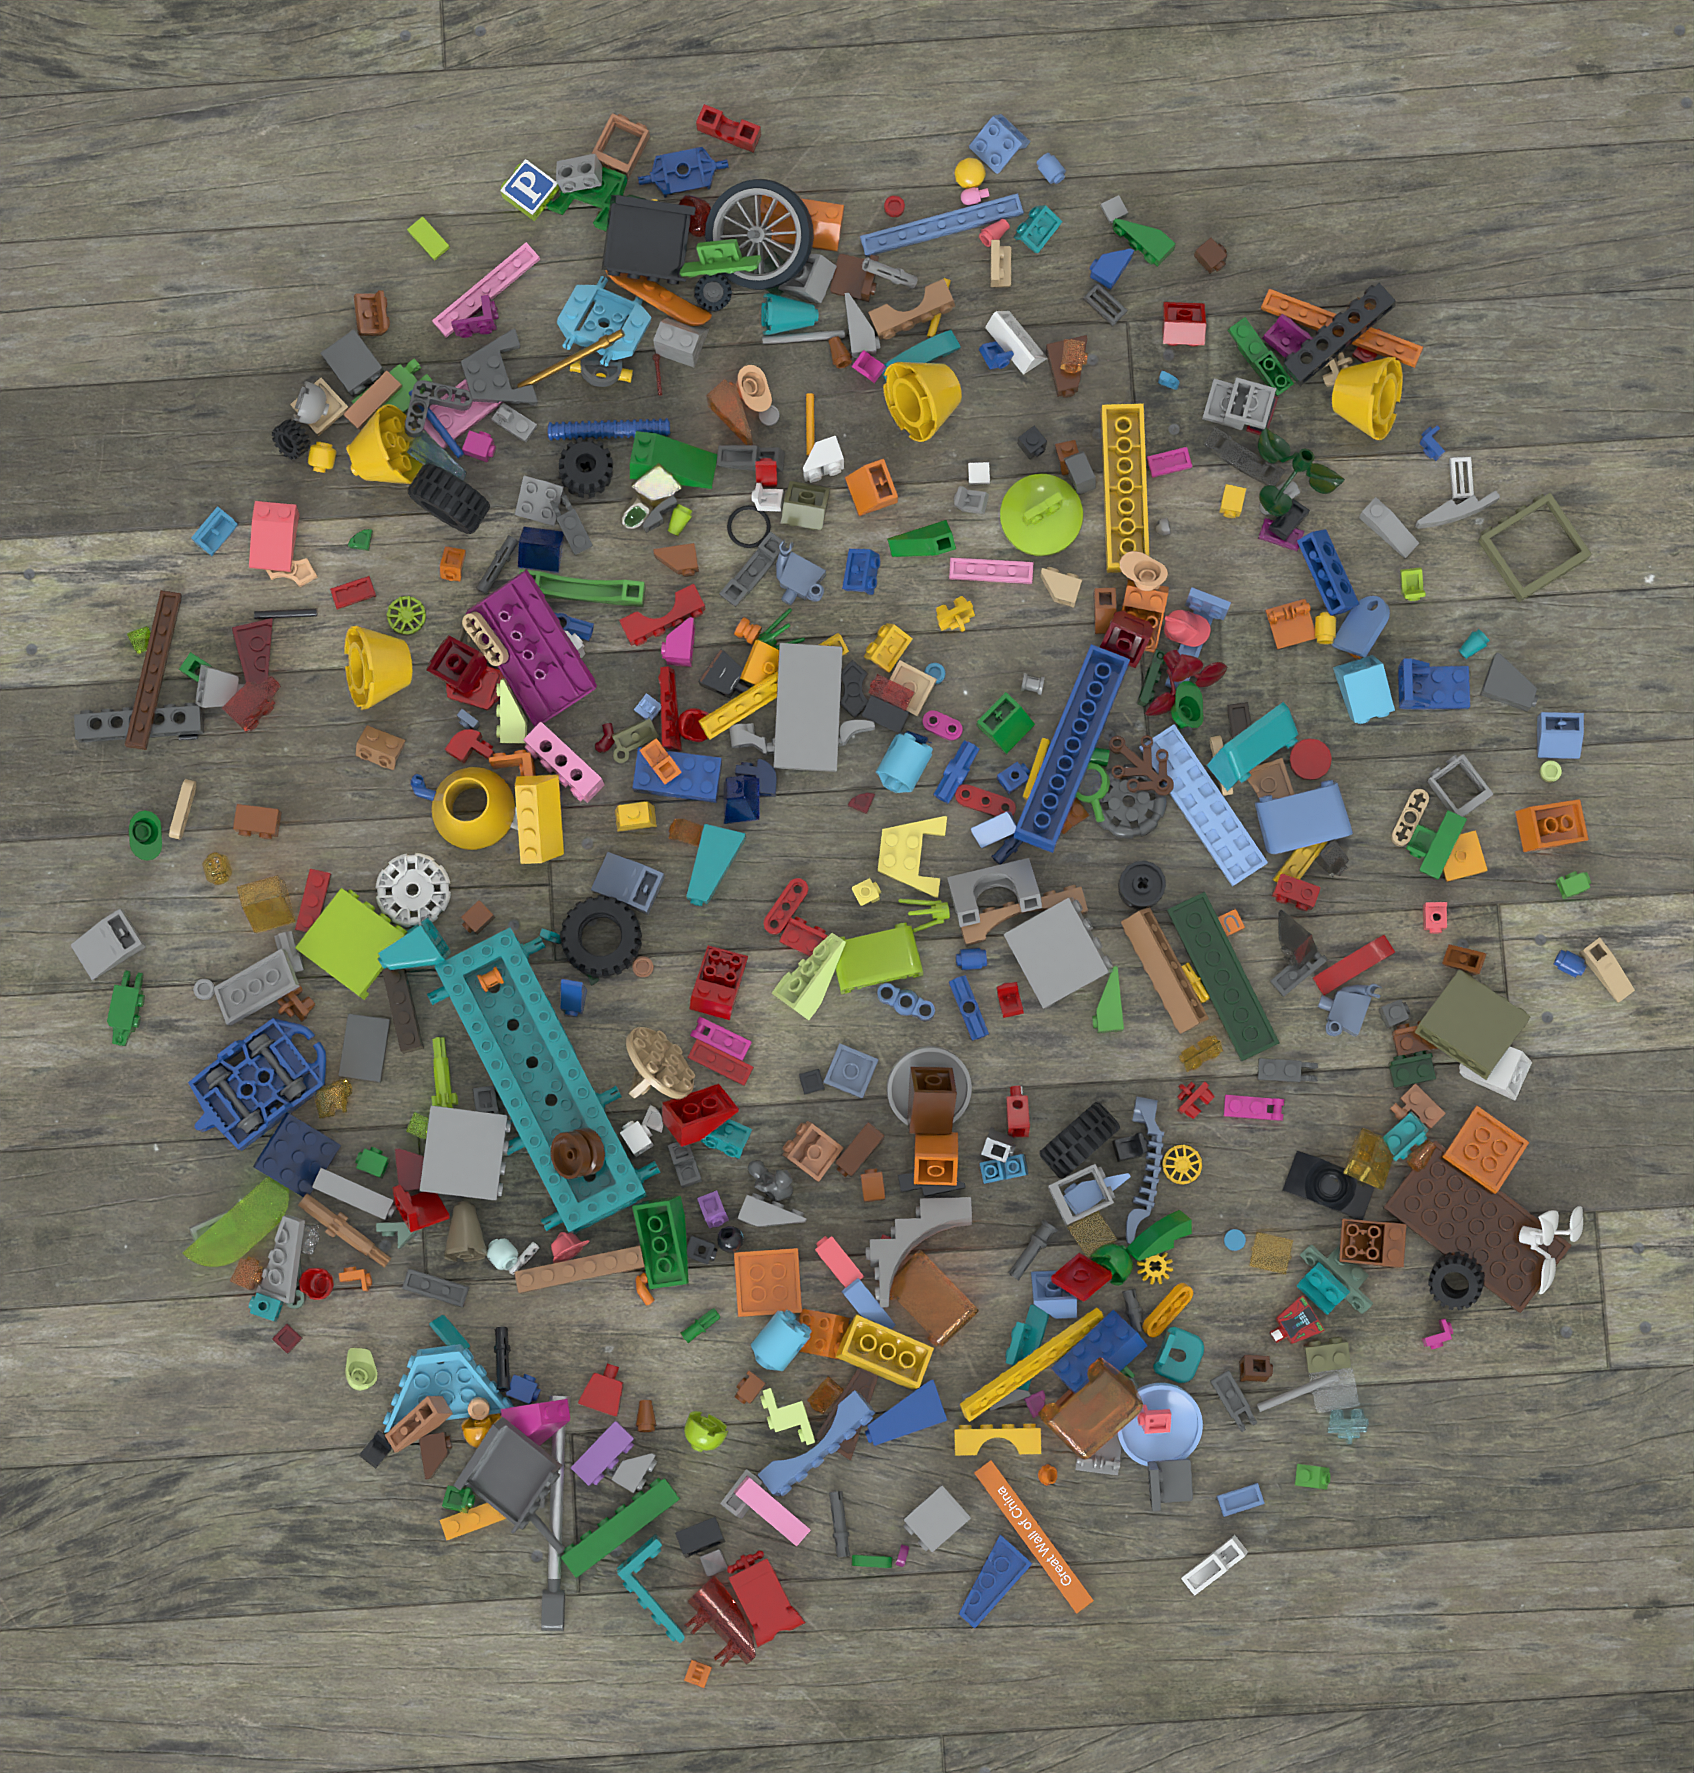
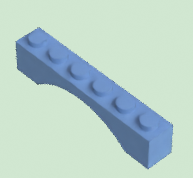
(850, 1415)

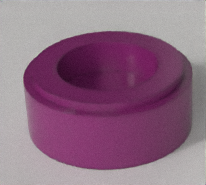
(903, 1552)

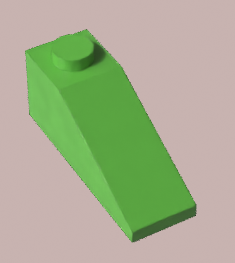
(1109, 1010)

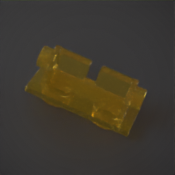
(1209, 1049)

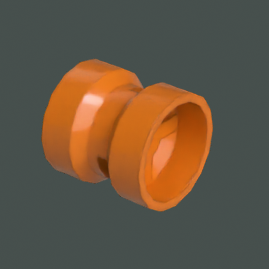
(750, 632)

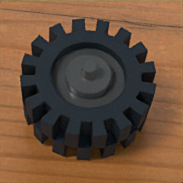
(712, 292)

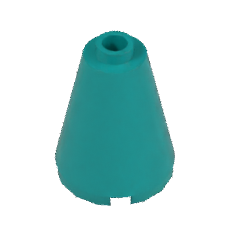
(786, 314)

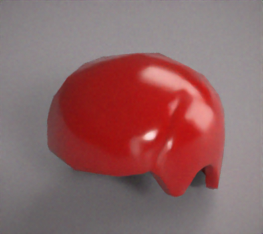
(316, 1283)

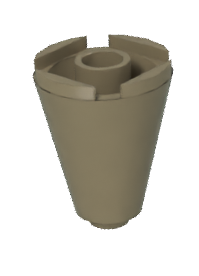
(465, 1235)

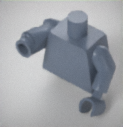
(798, 576)
(1347, 1008)

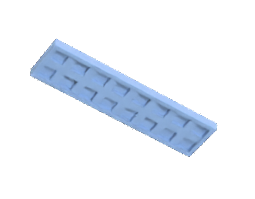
(1206, 808)

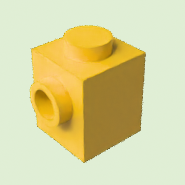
(1232, 501)

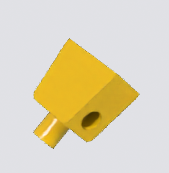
(635, 816)

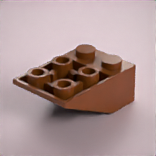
(1372, 1243)

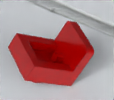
(1009, 999)

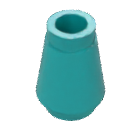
(1473, 644)

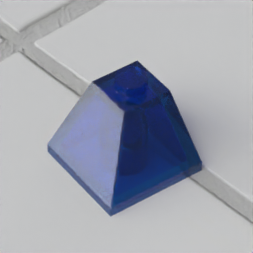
(741, 799)

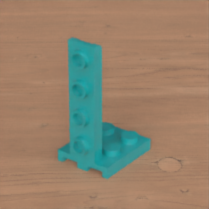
(636, 1563)

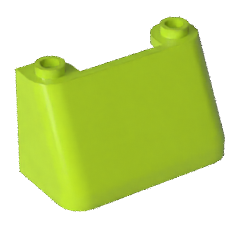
(878, 958)

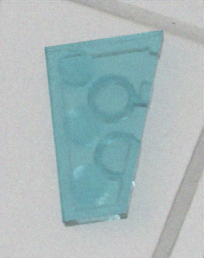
(427, 450)

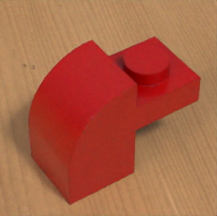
(465, 742)

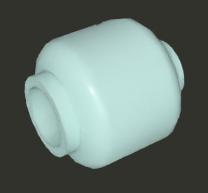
(502, 1254)

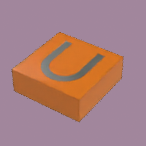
(1231, 922)

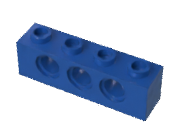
(1328, 572)

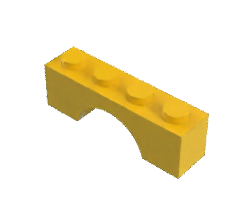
(1025, 1439)

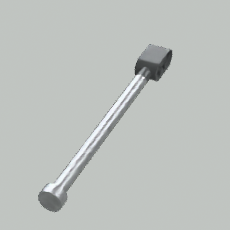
(553, 1598)

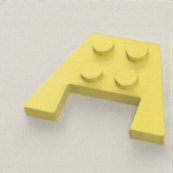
(902, 852)

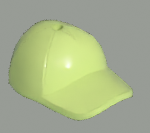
(360, 1367)

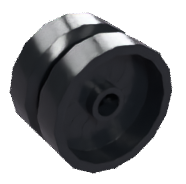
(1145, 873)

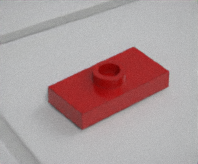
(353, 592)

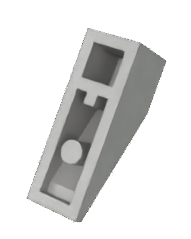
(860, 330)
(1388, 527)

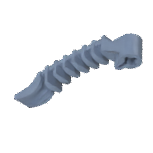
(1145, 1113)

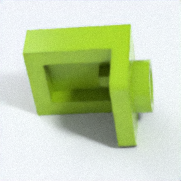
(1412, 584)

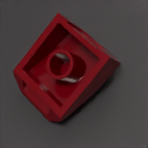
(1127, 636)
(457, 664)

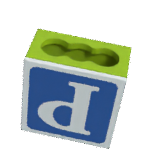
(529, 189)

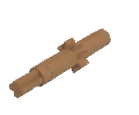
(337, 1225)

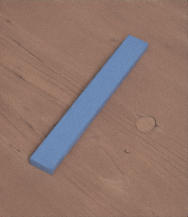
(941, 225)

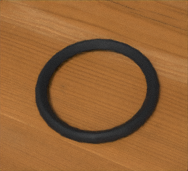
(729, 523)

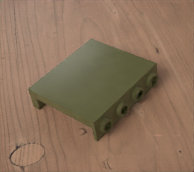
(1472, 1024)

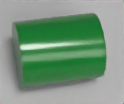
(1100, 756)

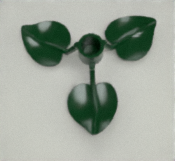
(1276, 448)

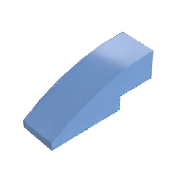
(866, 1304)

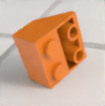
(871, 487)

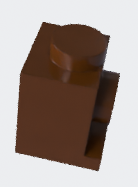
(1261, 1363)

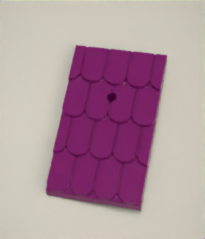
(542, 659)

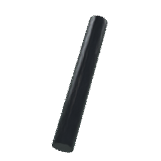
(292, 613)

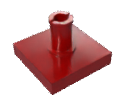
(1081, 1277)

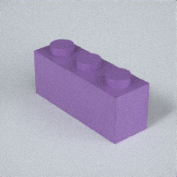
(603, 1454)

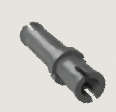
(485, 585)
(839, 1524)

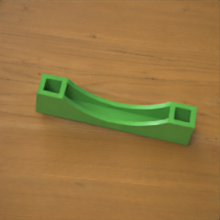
(598, 591)

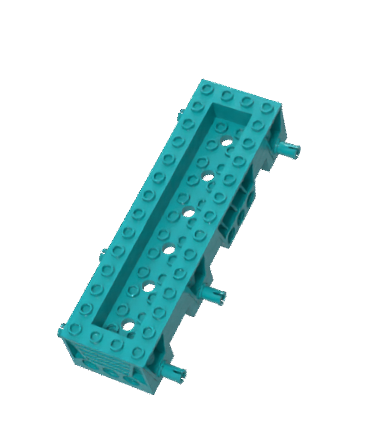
(526, 1089)

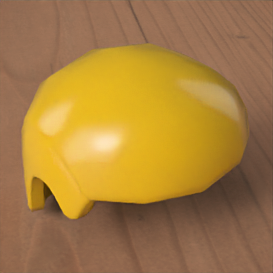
(970, 173)

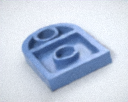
(1362, 626)

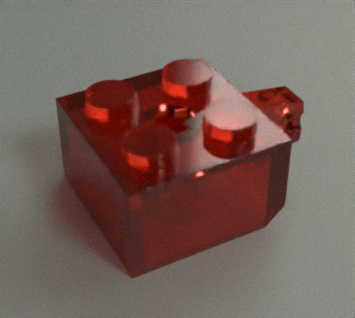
(252, 703)

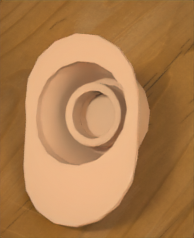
(754, 388)
(1143, 570)

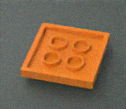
(1485, 1149)
(767, 1282)

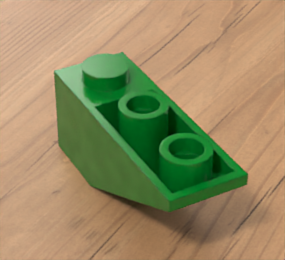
(1149, 241)
(924, 541)

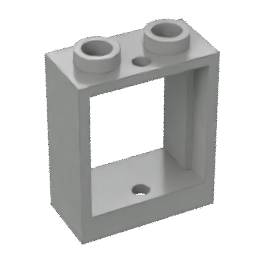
(1485, 792)
(1061, 1203)

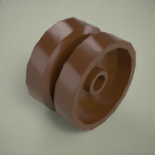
(577, 1153)

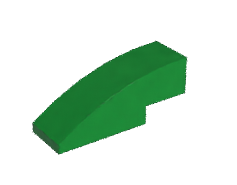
(1443, 844)
(1160, 1236)

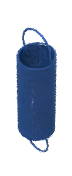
(919, 738)

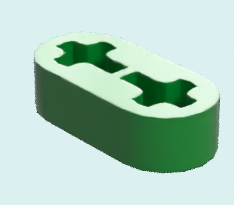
(872, 1561)

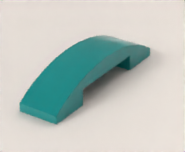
(928, 350)

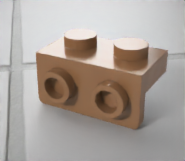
(379, 747)

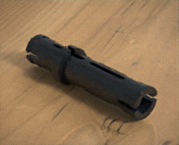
(502, 1351)

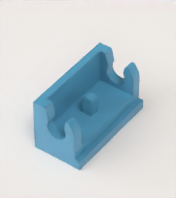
(214, 531)

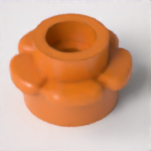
(1047, 1475)

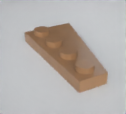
(1271, 780)

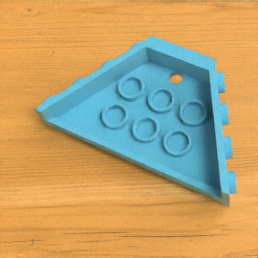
(455, 1379)

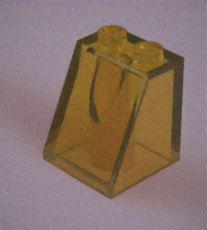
(266, 903)

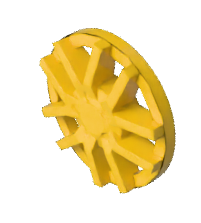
(1182, 1164)

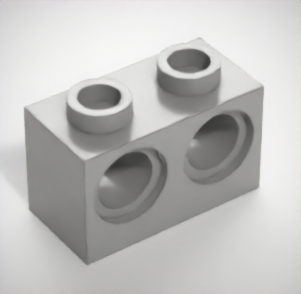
(579, 173)

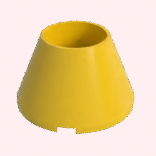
(1368, 395)
(921, 396)
(376, 665)
(490, 825)

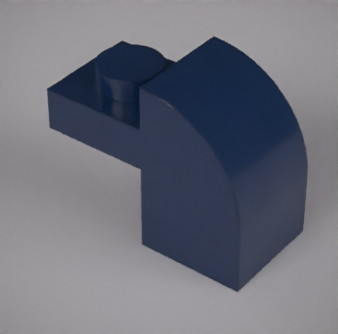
(764, 772)

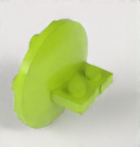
(1041, 515)

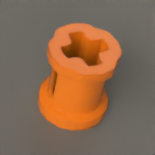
(490, 979)

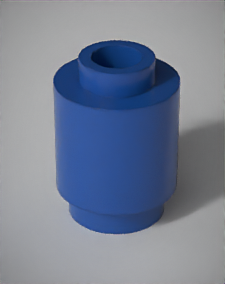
(971, 959)
(1570, 963)

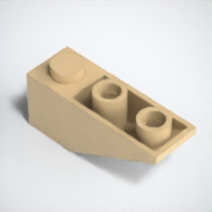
(1607, 969)

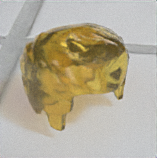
(333, 1097)

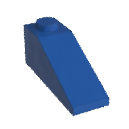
(572, 997)

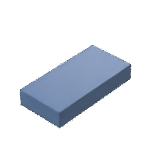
(1240, 1499)

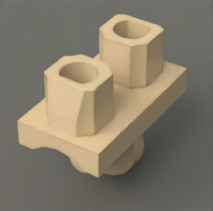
(1335, 365)

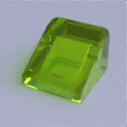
(139, 639)

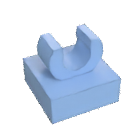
(648, 707)

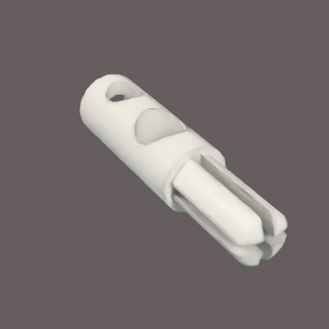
(522, 1260)

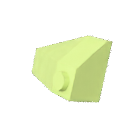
(807, 985)

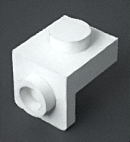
(768, 498)

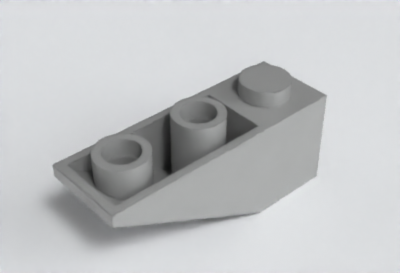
(763, 1214)

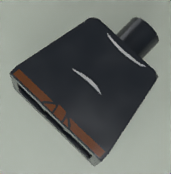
(723, 676)

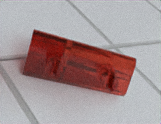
(724, 1616)

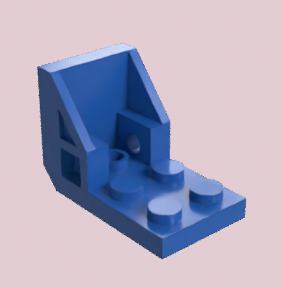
(1432, 686)

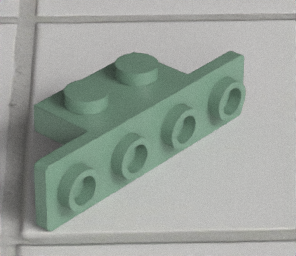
(1349, 1274)

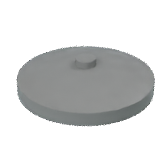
(926, 1056)

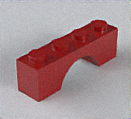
(639, 628)

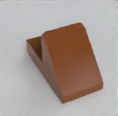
(1464, 959)

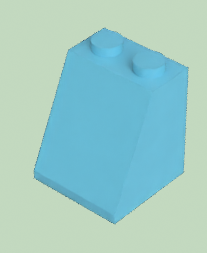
(1364, 689)

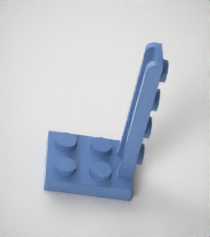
(1207, 607)

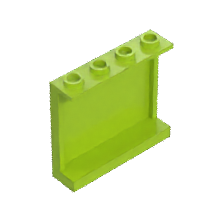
(348, 941)

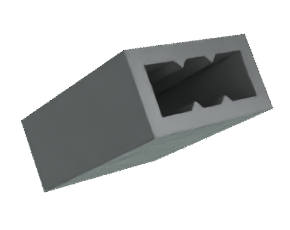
(353, 363)

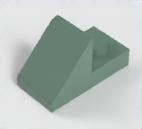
(389, 1229)

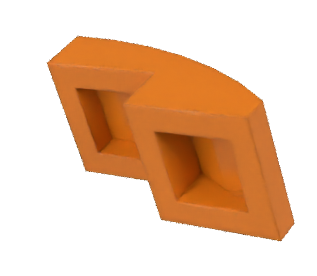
(660, 761)

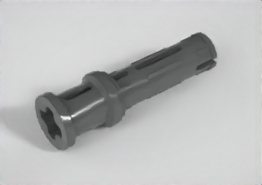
(1038, 1241)

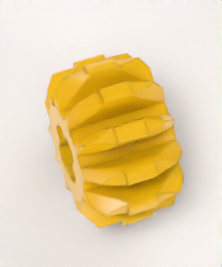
(1155, 1274)

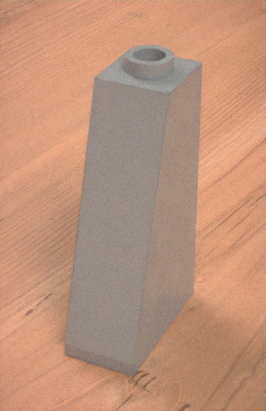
(354, 1194)

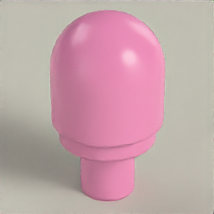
(973, 195)

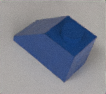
(1110, 267)

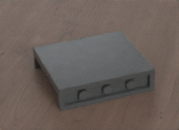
(510, 1473)

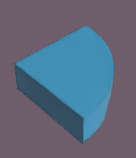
(1168, 380)

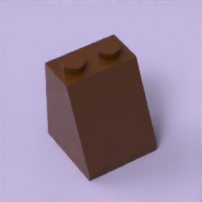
(931, 1100)

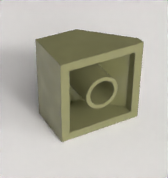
(805, 505)

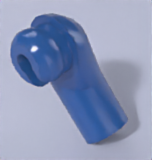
(420, 789)

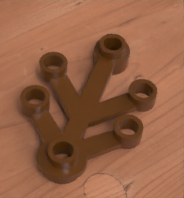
(1143, 768)

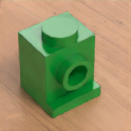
(191, 665)

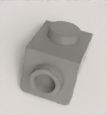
(971, 500)

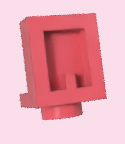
(1154, 1420)

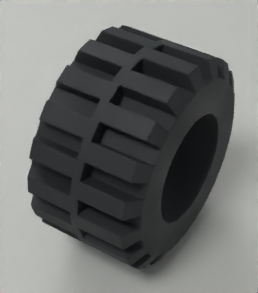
(1451, 1296)

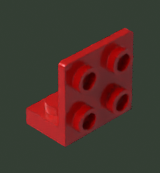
(420, 1209)

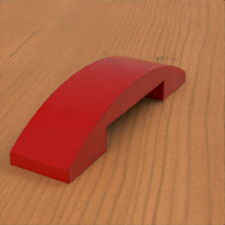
(1353, 965)

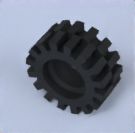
(291, 439)

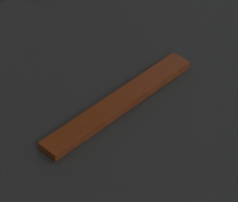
(153, 670)

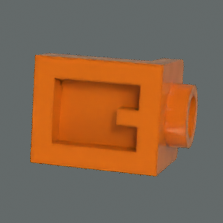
(452, 563)

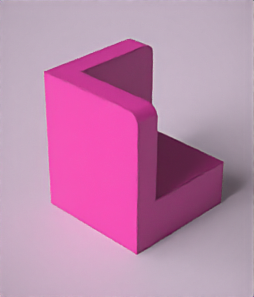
(868, 366)

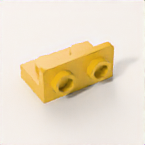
(887, 646)

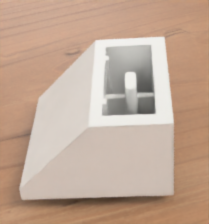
(823, 460)

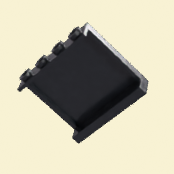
(646, 239)

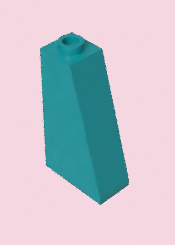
(714, 857)

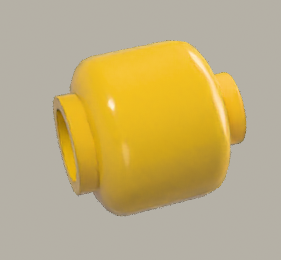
(321, 456)

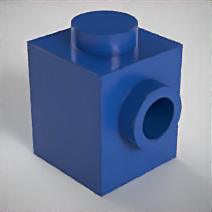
(524, 1388)

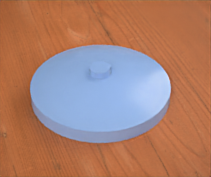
(1184, 1429)

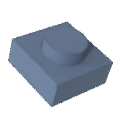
(467, 720)

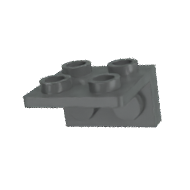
(1169, 1482)

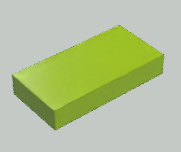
(428, 238)

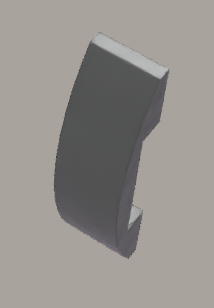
(753, 570)

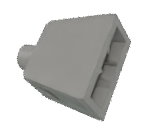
(216, 687)

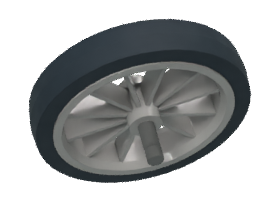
(761, 234)

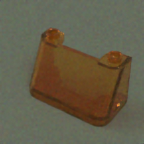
(931, 1298)
(1094, 1411)

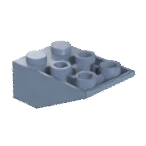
(628, 882)

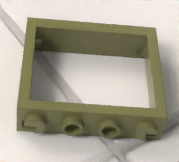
(1502, 567)

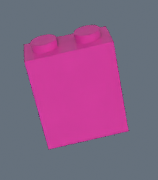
(540, 1419)

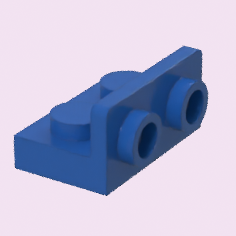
(861, 570)

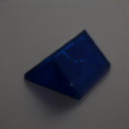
(540, 549)

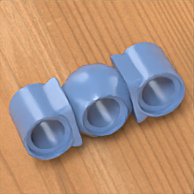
(913, 1010)

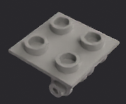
(536, 498)
(1104, 1461)

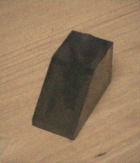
(1333, 859)

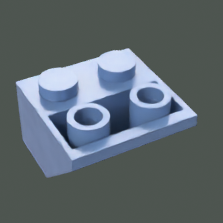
(1560, 735)

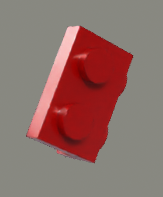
(1296, 892)

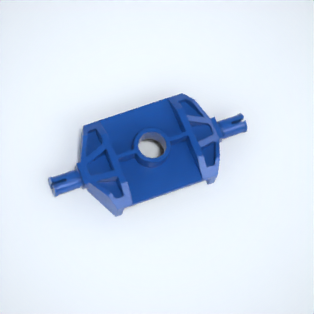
(669, 181)

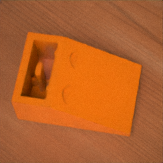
(1146, 606)

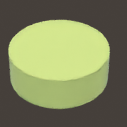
(1550, 771)

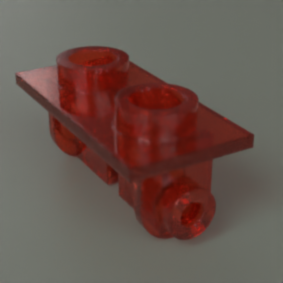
(891, 692)

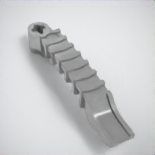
(744, 735)

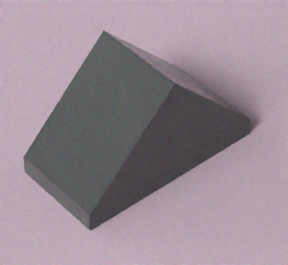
(1080, 473)

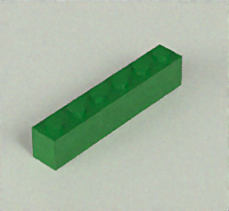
(619, 1528)

